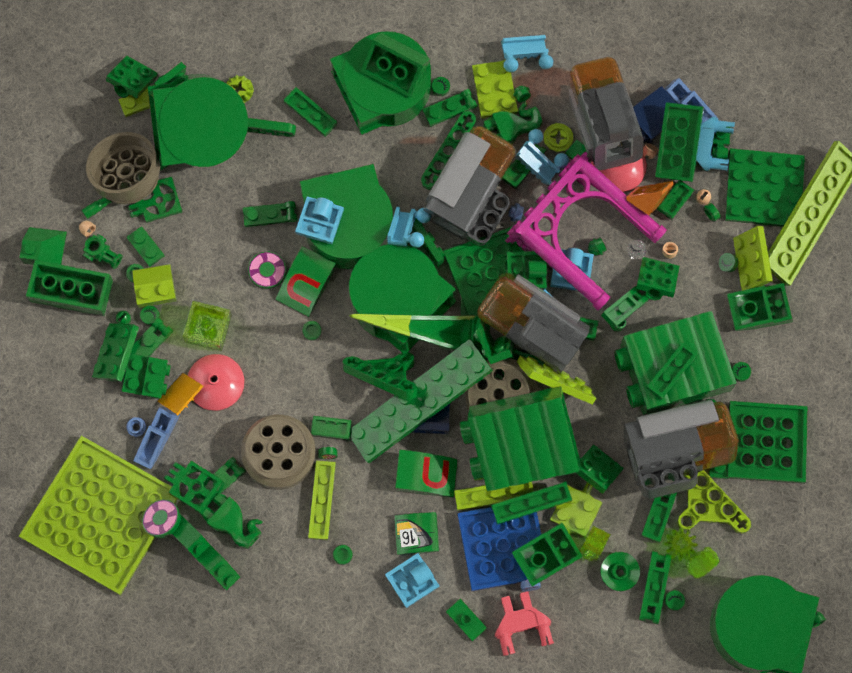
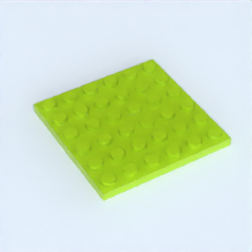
(96, 515)

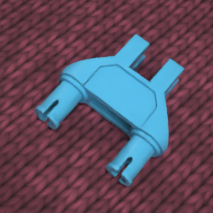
(707, 132)

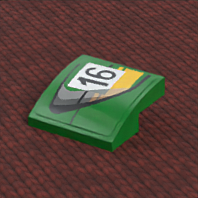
(416, 533)

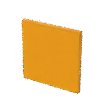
(180, 394)

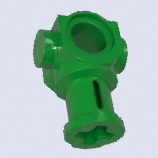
(103, 252)

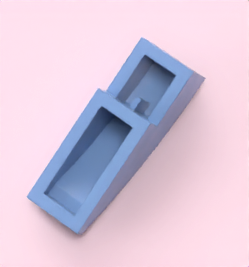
(683, 95)
(156, 437)

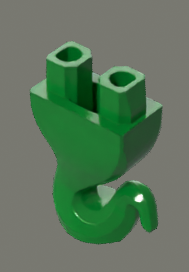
(511, 126)
(230, 521)

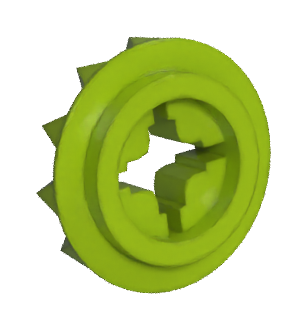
(246, 85)
(565, 133)

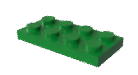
(679, 142)

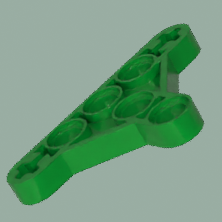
(450, 141)
(384, 373)

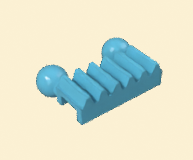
(525, 47)
(537, 161)
(402, 227)

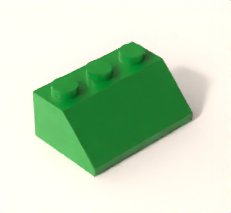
(395, 64)

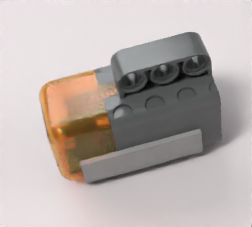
(605, 114)
(468, 186)
(533, 320)
(678, 445)

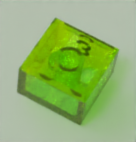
(207, 325)

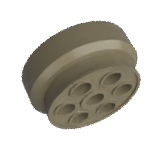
(123, 168)
(512, 372)
(277, 477)

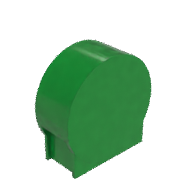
(371, 101)
(197, 120)
(364, 218)
(398, 283)
(763, 625)

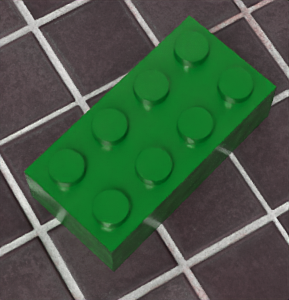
(69, 288)

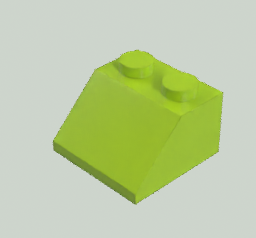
(154, 286)

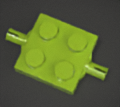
(579, 513)

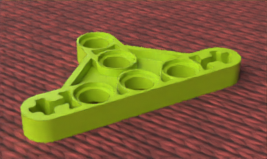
(714, 509)

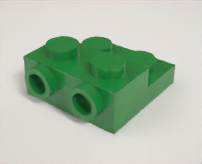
(146, 376)

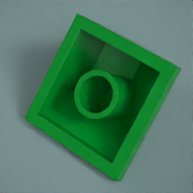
(43, 246)

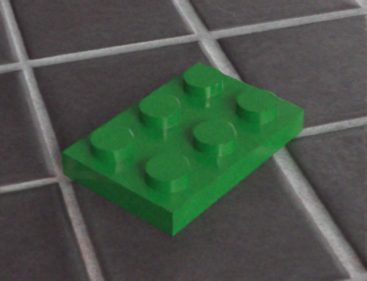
(115, 352)

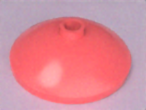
(626, 176)
(225, 390)

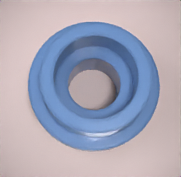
(516, 212)
(136, 420)

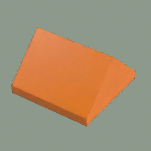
(649, 197)

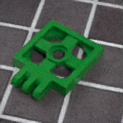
(141, 205)
(181, 477)

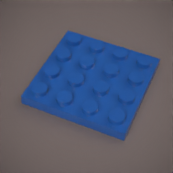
(490, 547)

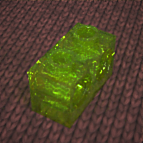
(594, 544)

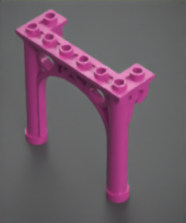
(531, 238)

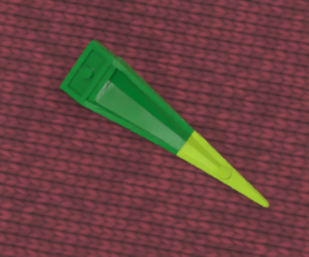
(441, 331)

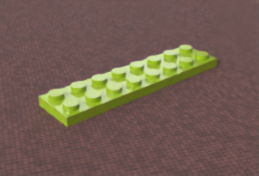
(811, 214)

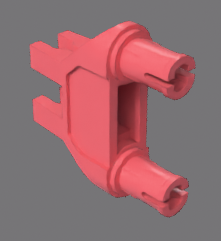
(520, 621)

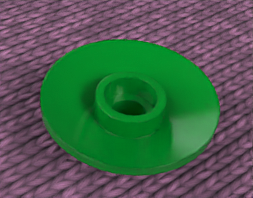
(627, 564)

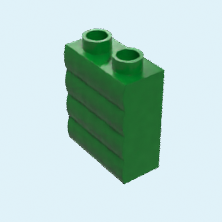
(649, 350)
(521, 439)

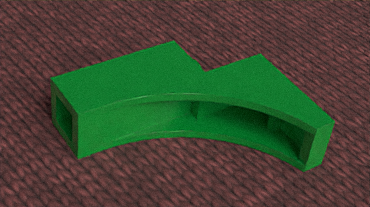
(205, 554)

